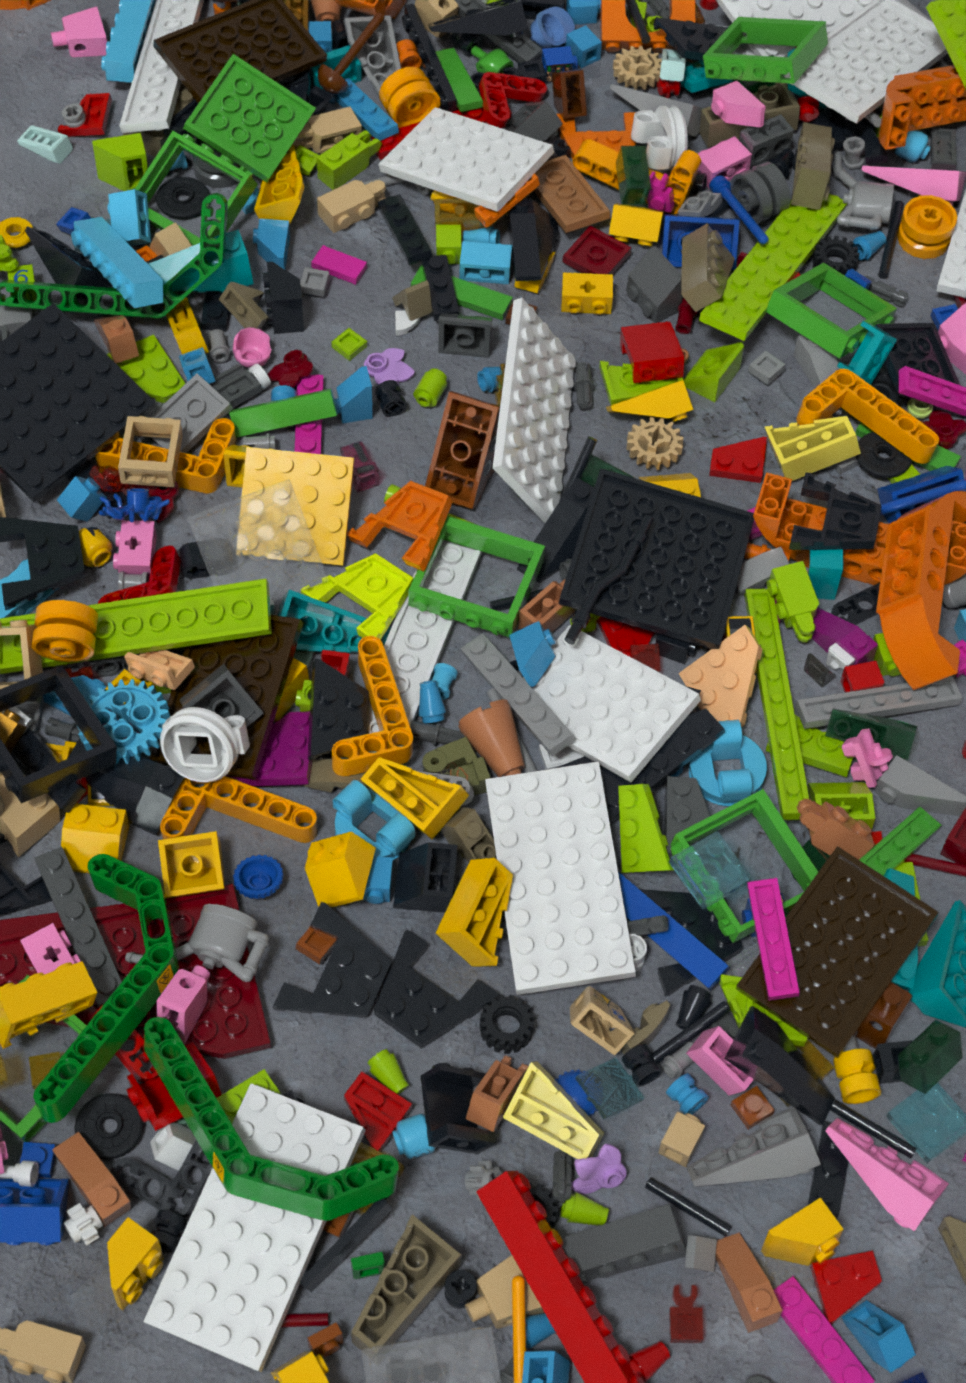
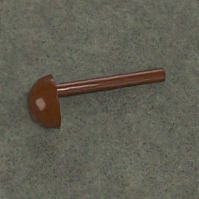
(331, 79)

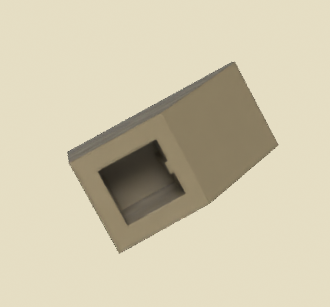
(469, 834)

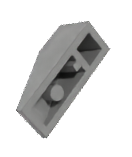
(814, 360)
(914, 788)

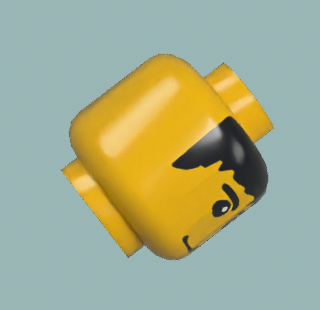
(95, 547)

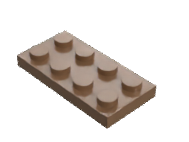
(569, 195)

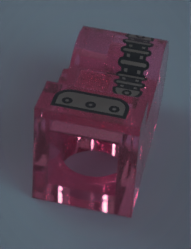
(362, 466)

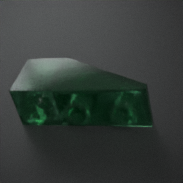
(886, 731)

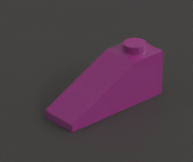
(832, 629)

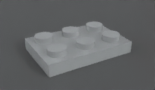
(197, 408)

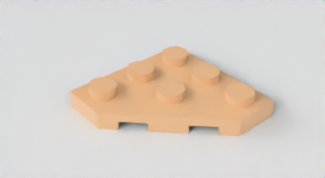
(726, 676)

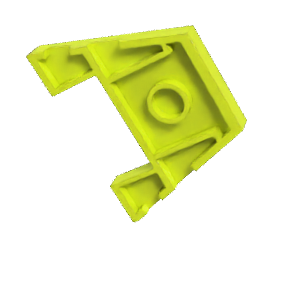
(374, 586)

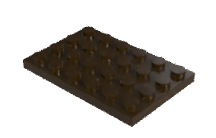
(256, 31)
(260, 667)
(846, 949)

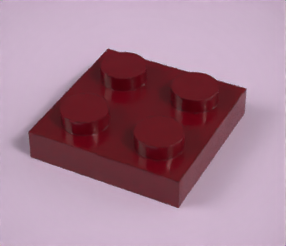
(596, 253)

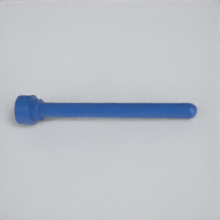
(721, 185)
(922, 497)

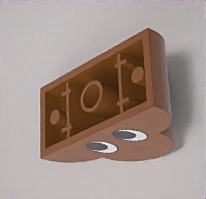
(464, 449)

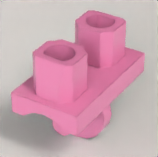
(870, 757)

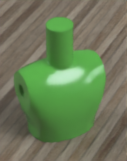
(493, 61)

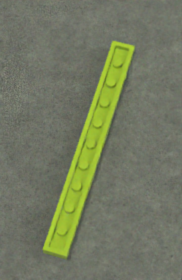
(777, 704)

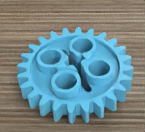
(140, 703)

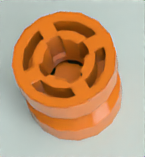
(407, 54)

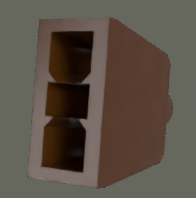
(569, 91)
(886, 1012)

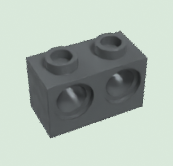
(767, 140)

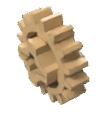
(637, 67)
(643, 444)

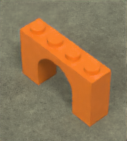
(618, 32)

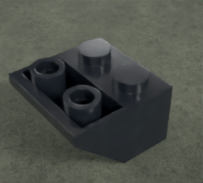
(284, 299)
(426, 877)

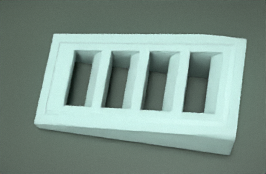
(672, 66)
(48, 143)

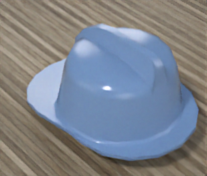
(551, 27)

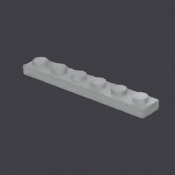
(522, 698)
(879, 701)

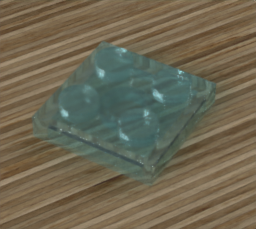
(710, 870)
(929, 1121)

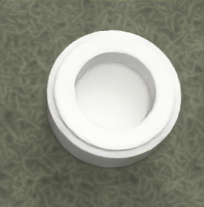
(260, 375)

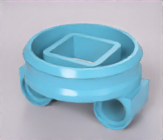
(731, 784)
(356, 803)

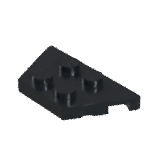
(689, 38)
(336, 709)

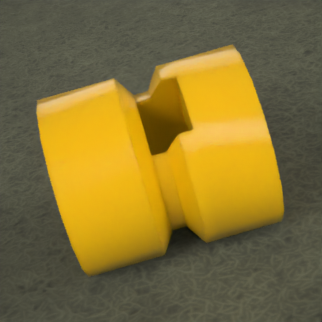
(857, 1076)

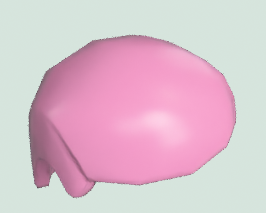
(251, 347)

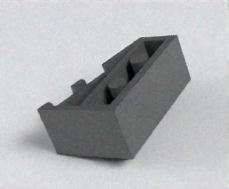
(682, 807)

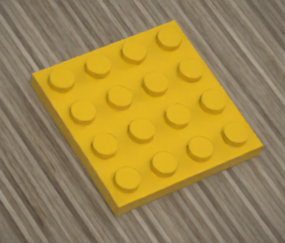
(321, 489)

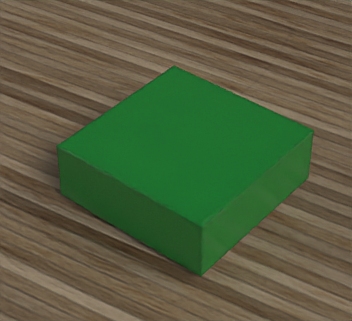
(367, 1265)

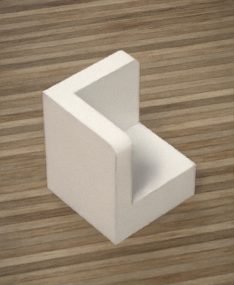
(172, 1145)

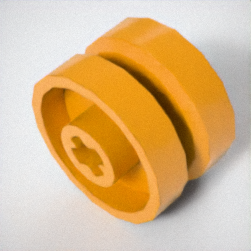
(408, 96)
(927, 226)
(64, 630)

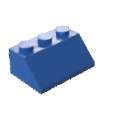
(678, 226)
(916, 485)
(33, 1212)

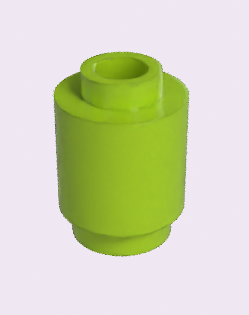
(430, 388)

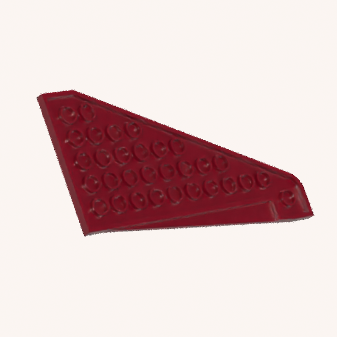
(233, 1012)

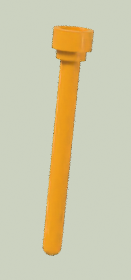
(519, 1326)

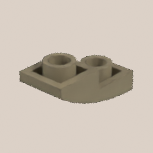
(324, 778)
(651, 1024)

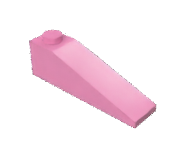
(939, 183)
(954, 337)
(901, 1187)

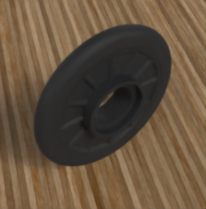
(169, 191)
(879, 466)
(109, 1107)

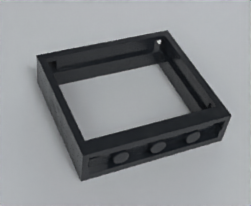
(71, 769)
(345, 1244)

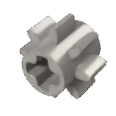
(479, 1176)

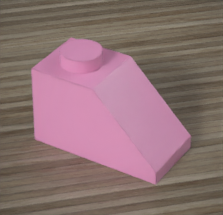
(738, 106)

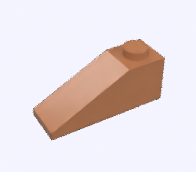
(117, 337)
(92, 1179)
(747, 1283)

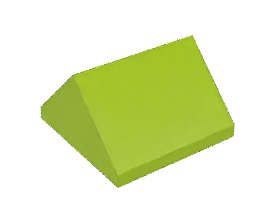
(715, 370)

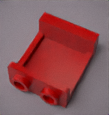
(652, 351)
(156, 1102)

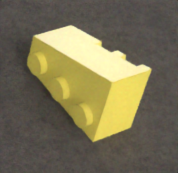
(812, 445)
(552, 1114)

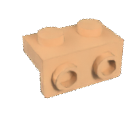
(160, 667)

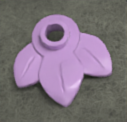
(389, 366)
(599, 1171)

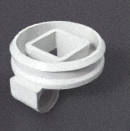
(664, 134)
(226, 739)

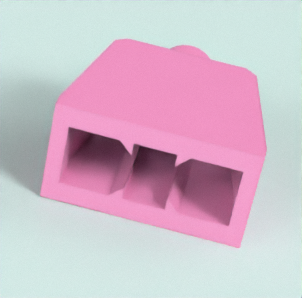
(82, 34)
(184, 1000)

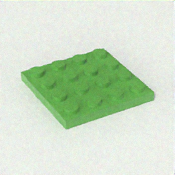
(249, 118)

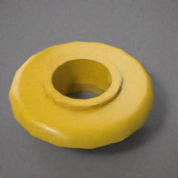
(12, 225)

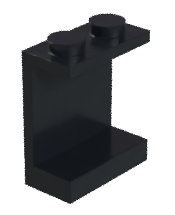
(446, 1103)

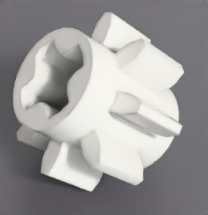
(83, 1224)

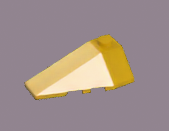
(283, 192)

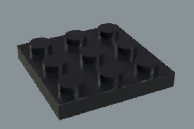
(918, 348)

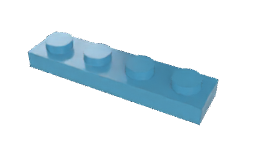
(367, 112)

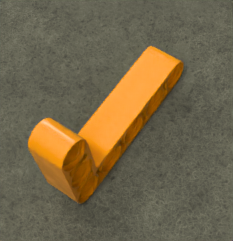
(600, 163)
(872, 409)
(194, 472)
(388, 710)
(235, 806)

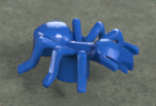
(137, 503)

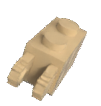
(328, 129)
(350, 203)
(42, 1351)

